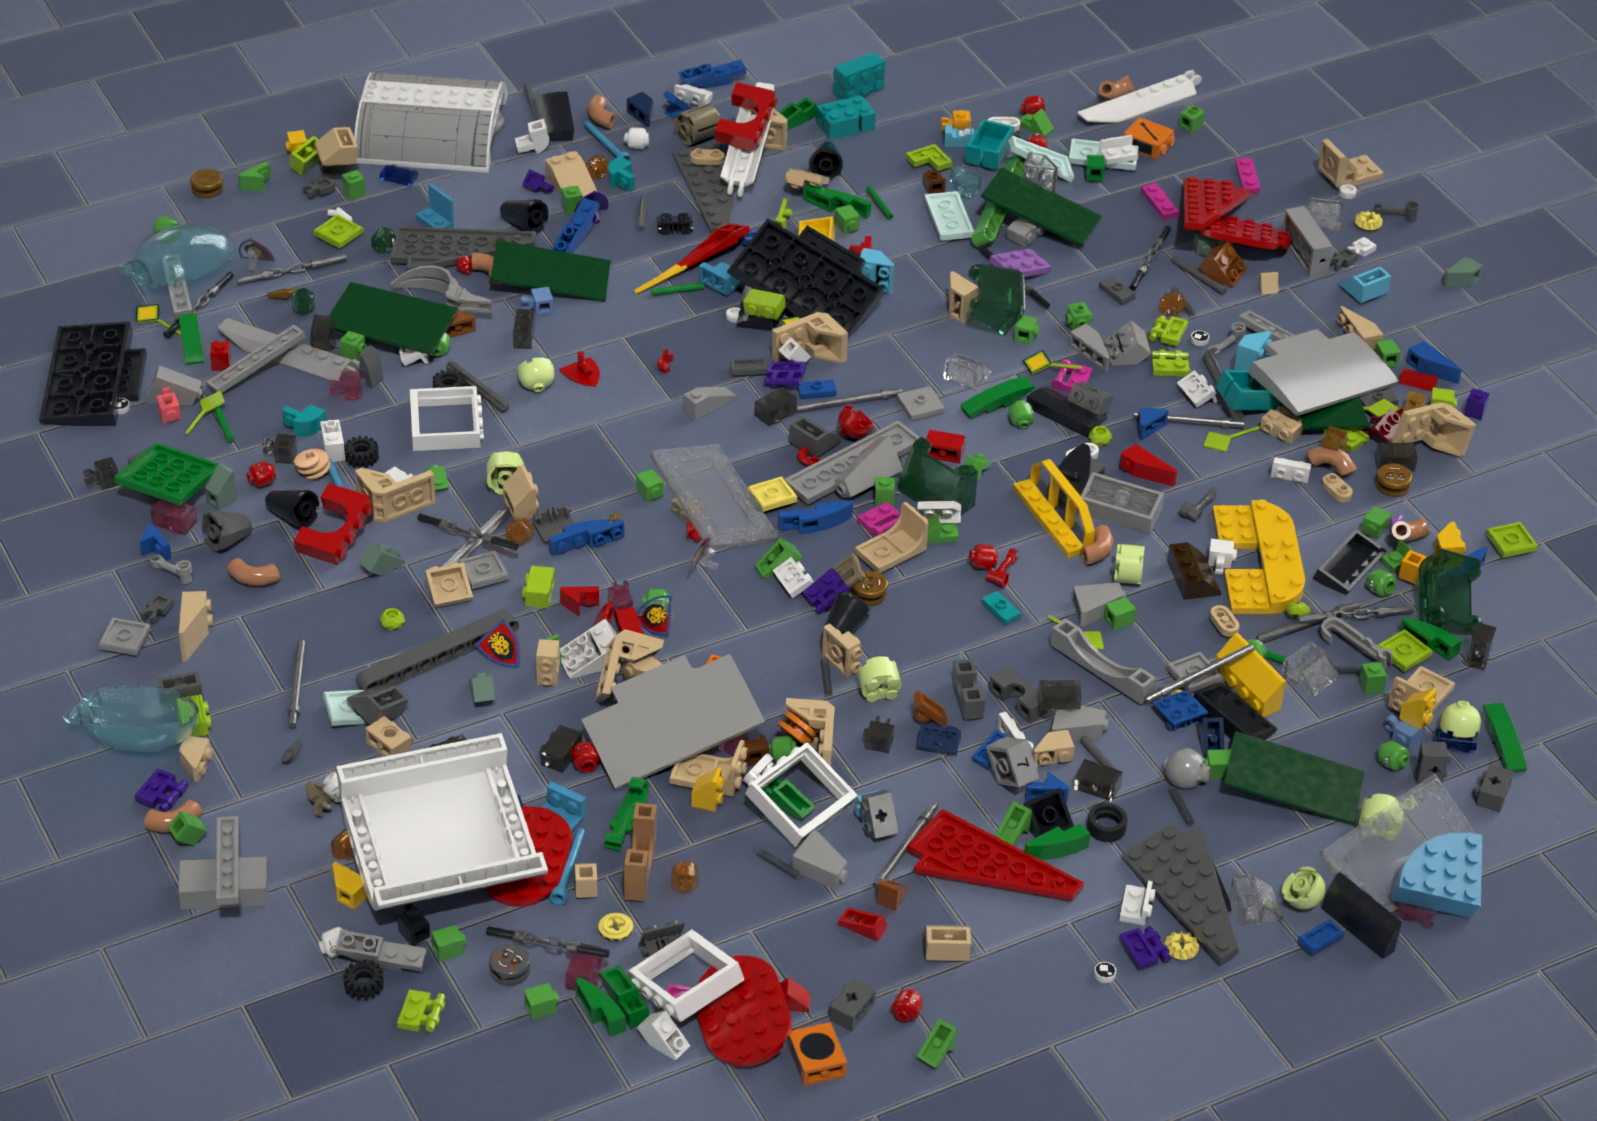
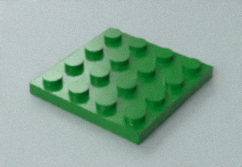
(166, 474)

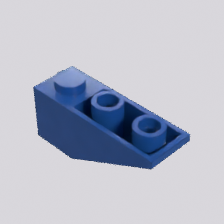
(1430, 361)

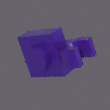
(536, 181)

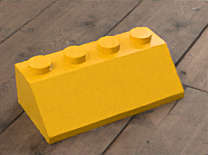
(1252, 678)

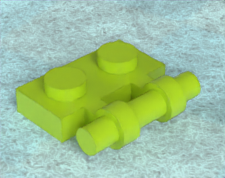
(1173, 330)
(1172, 365)
(415, 1008)

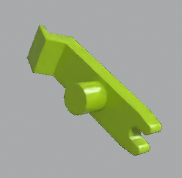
(783, 212)

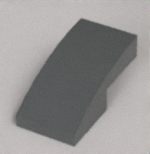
(371, 365)

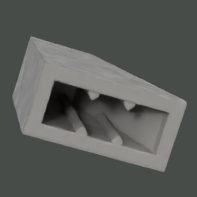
(185, 387)
(1091, 600)
(1081, 722)
(820, 861)

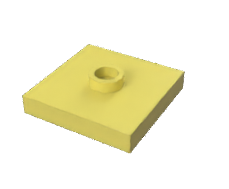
(772, 494)

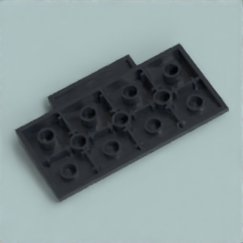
(809, 272)
(90, 371)

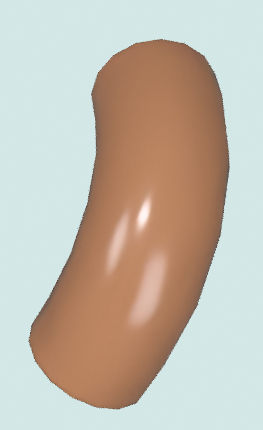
(1116, 89)
(598, 114)
(483, 262)
(1337, 458)
(1410, 530)
(1100, 548)
(253, 575)
(159, 821)

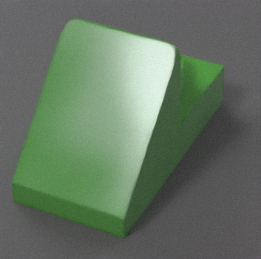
(1037, 123)
(254, 178)
(941, 532)
(1394, 559)
(1015, 822)
(939, 1041)

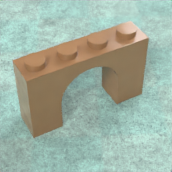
(640, 858)

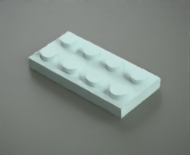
(1082, 148)
(949, 215)

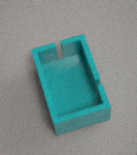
(859, 76)
(842, 117)
(989, 144)
(1245, 392)

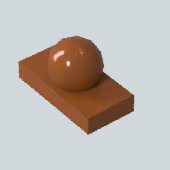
(928, 709)

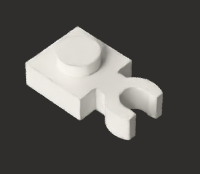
(1363, 246)

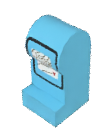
(957, 137)

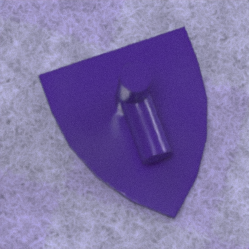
(597, 197)

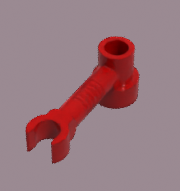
(999, 576)

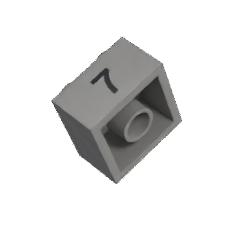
(1012, 761)

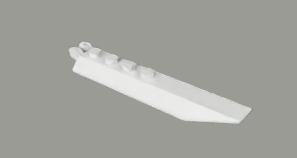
(1144, 99)
(742, 164)

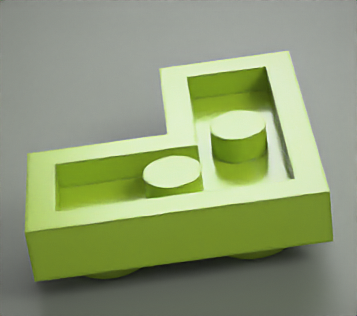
(929, 154)

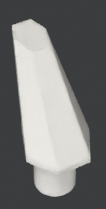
(340, 212)

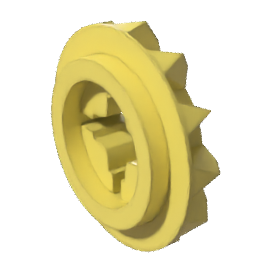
(1374, 220)
(620, 920)
(1189, 950)

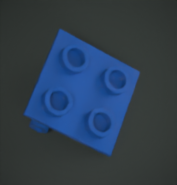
(1180, 709)

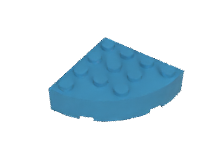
(1443, 875)

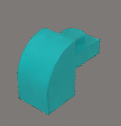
(621, 174)
(305, 422)

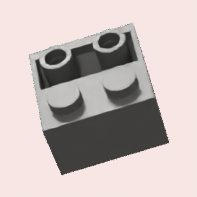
(812, 436)
(379, 702)

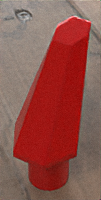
(692, 533)

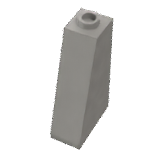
(875, 461)

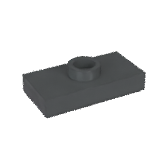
(1117, 290)
(748, 366)
(1372, 398)

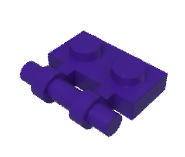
(785, 373)
(825, 589)
(155, 788)
(1141, 951)

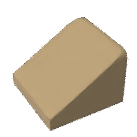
(1268, 283)

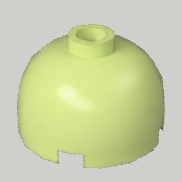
(536, 374)
(1461, 720)
(1304, 888)

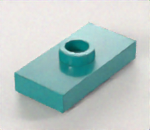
(1001, 608)

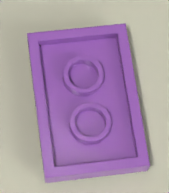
(1024, 260)

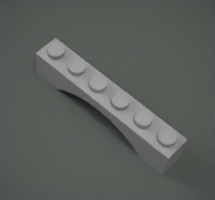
(1073, 643)

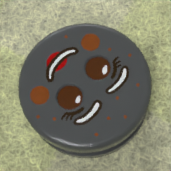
(509, 964)

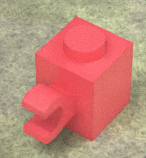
(168, 406)

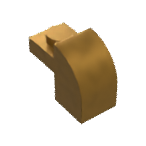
(1335, 438)

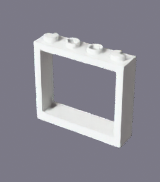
(441, 397)
(822, 771)
(727, 977)

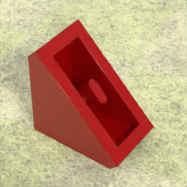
(796, 996)

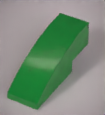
(799, 113)
(191, 339)
(1435, 638)
(789, 798)
(1059, 843)
(625, 995)
(600, 1007)

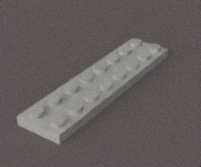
(819, 478)

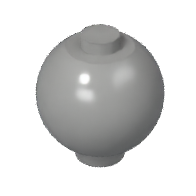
(1186, 768)

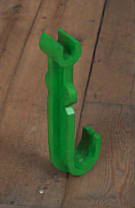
(623, 822)

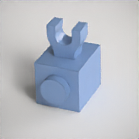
(540, 301)
(1403, 732)

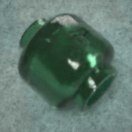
(383, 240)
(303, 301)

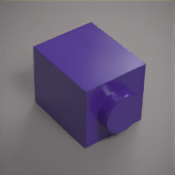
(1476, 404)

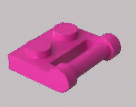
(1075, 377)
(879, 518)

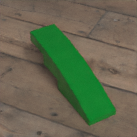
(831, 199)
(998, 395)
(1505, 737)

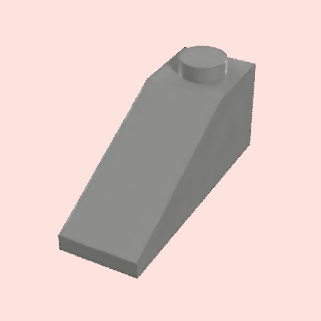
(1090, 345)
(706, 400)

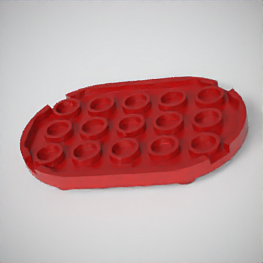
(1247, 233)
(551, 837)
(749, 1019)

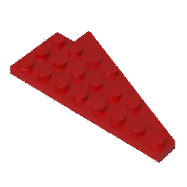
(1209, 200)
(968, 854)

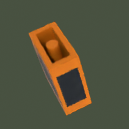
(1150, 137)
(817, 1054)

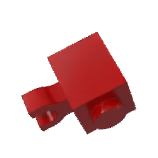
(220, 355)

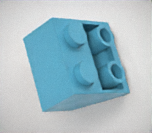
(878, 268)
(1367, 284)
(1252, 349)

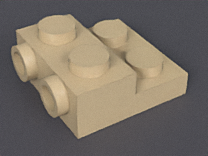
(800, 178)
(1282, 424)
(448, 584)
(841, 650)

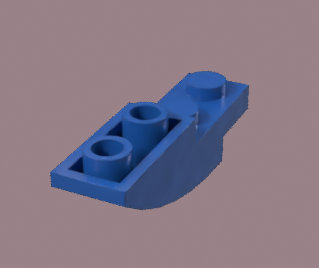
(711, 77)
(578, 228)
(817, 519)
(586, 533)

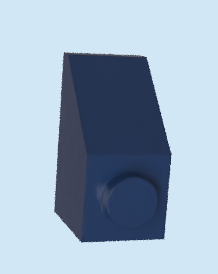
(641, 108)
(1211, 734)

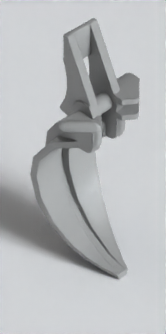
(440, 280)

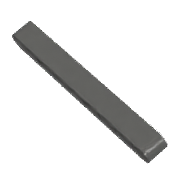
(432, 653)

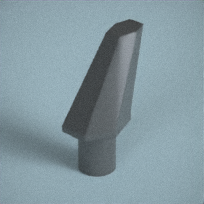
(291, 752)

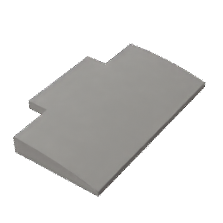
(1318, 371)
(670, 717)

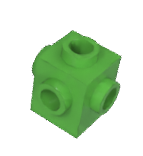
(1078, 315)

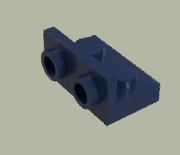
(939, 739)

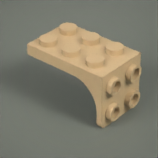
(897, 544)
(1420, 681)
(687, 771)

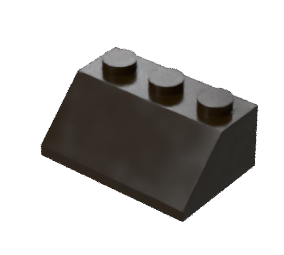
(1191, 572)

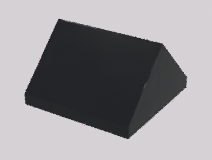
(1048, 813)

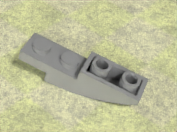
(386, 954)

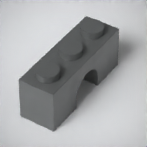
(1010, 684)
(969, 695)

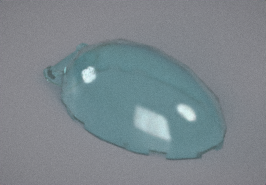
(179, 254)
(136, 717)

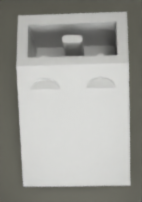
(587, 651)

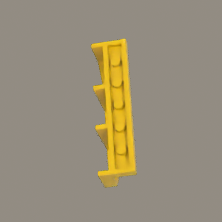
(1048, 517)

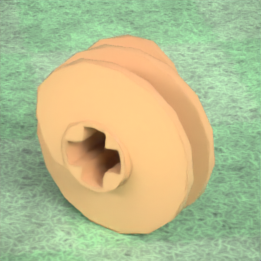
(312, 463)

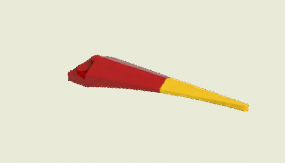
(716, 243)

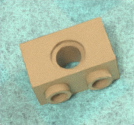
(548, 662)
(388, 737)

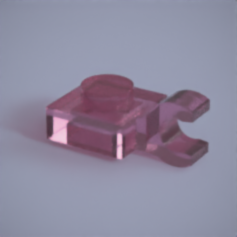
(1411, 912)

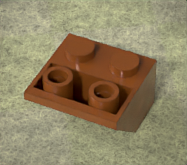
(1223, 265)

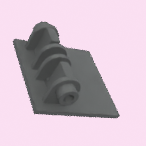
(551, 523)
(655, 935)

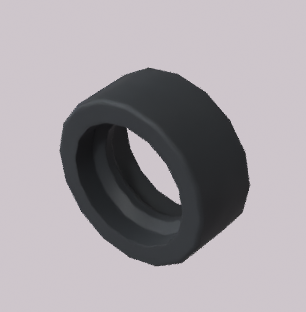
(1111, 811)

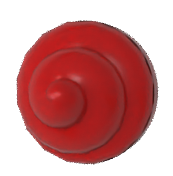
(464, 264)

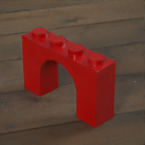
(747, 134)
(333, 545)

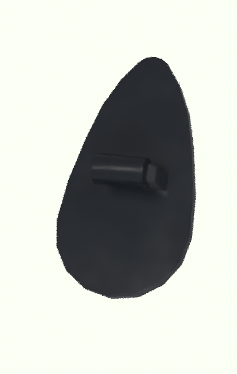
(1076, 470)

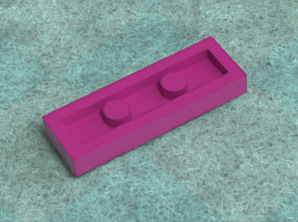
(1247, 174)
(1159, 201)

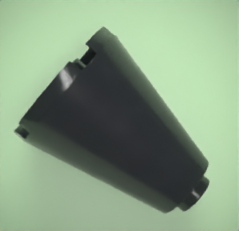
(826, 160)
(526, 213)
(294, 506)
(847, 613)

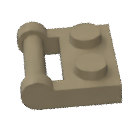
(848, 567)

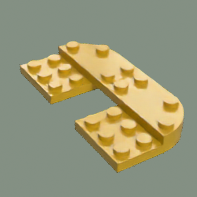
(1273, 533)

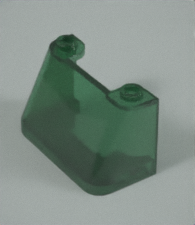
(999, 296)
(931, 480)
(1446, 591)

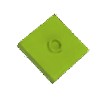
(338, 231)
(1511, 539)
(1406, 650)

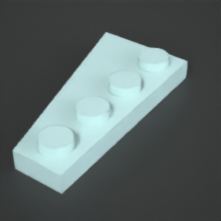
(1023, 148)

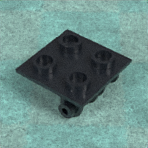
(682, 218)

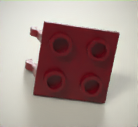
(1385, 425)

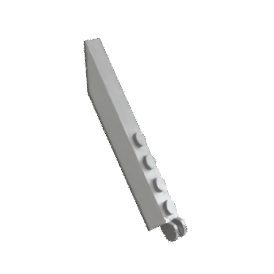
(300, 356)

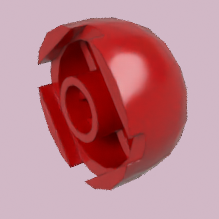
(854, 423)

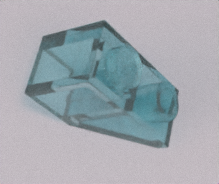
(965, 182)

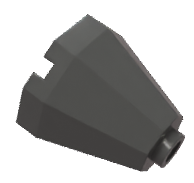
(224, 528)

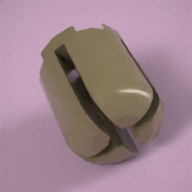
(697, 124)

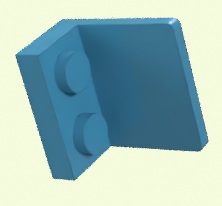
(440, 210)
(717, 278)
(566, 804)

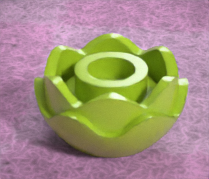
(1100, 436)
(1294, 609)
(392, 619)

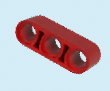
(627, 620)

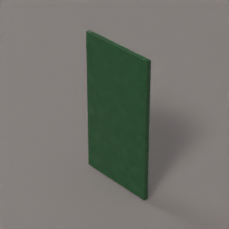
(1041, 206)
(558, 270)
(392, 317)
(1342, 415)
(1294, 778)

